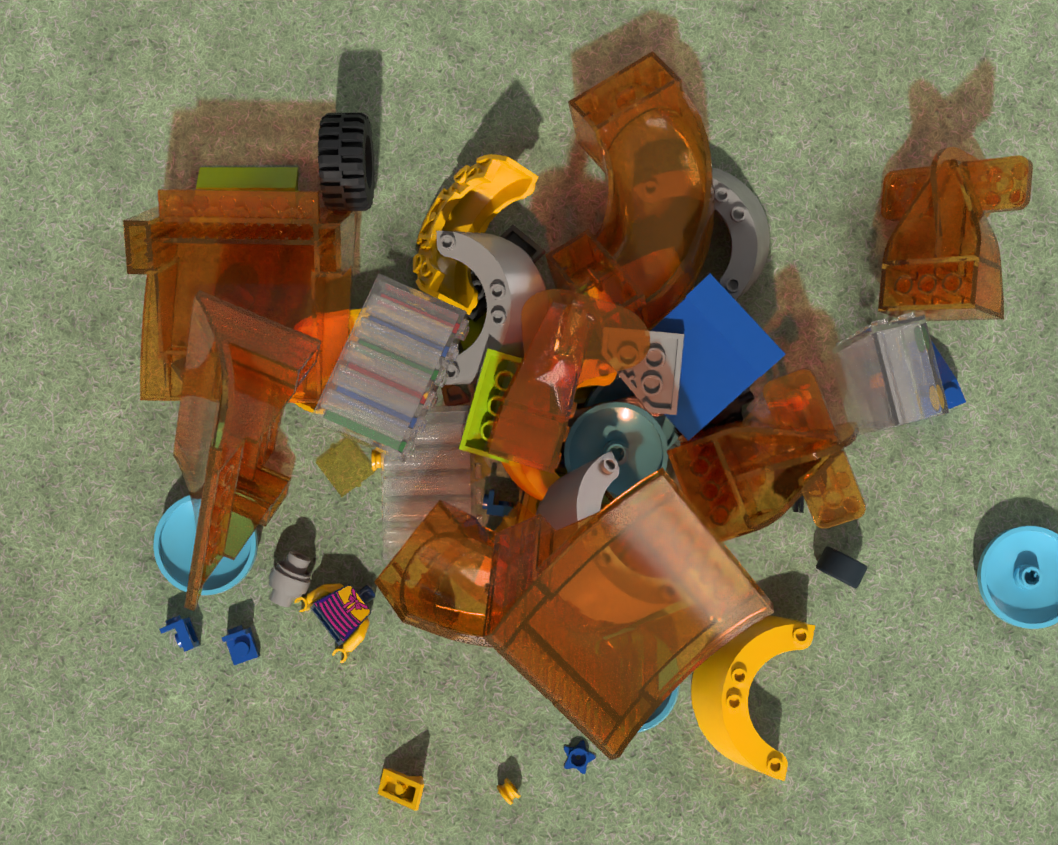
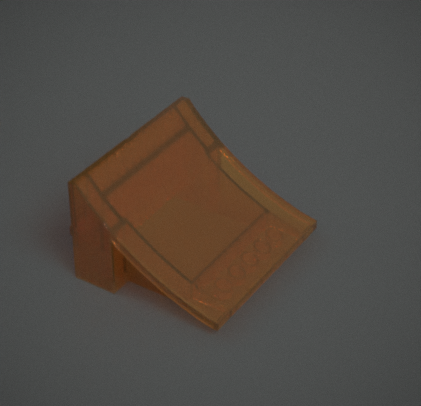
(249, 248)
(228, 424)
(617, 606)

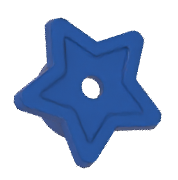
(580, 764)

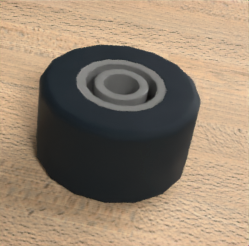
(841, 567)

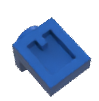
(501, 509)
(185, 635)
(241, 644)

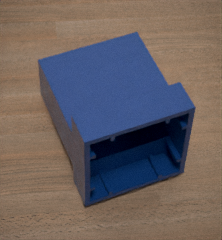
(720, 353)

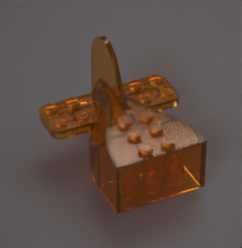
(943, 248)
(564, 344)
(755, 471)

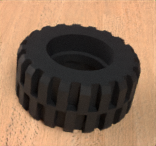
(346, 161)

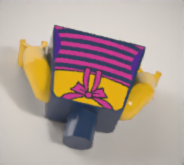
(341, 613)

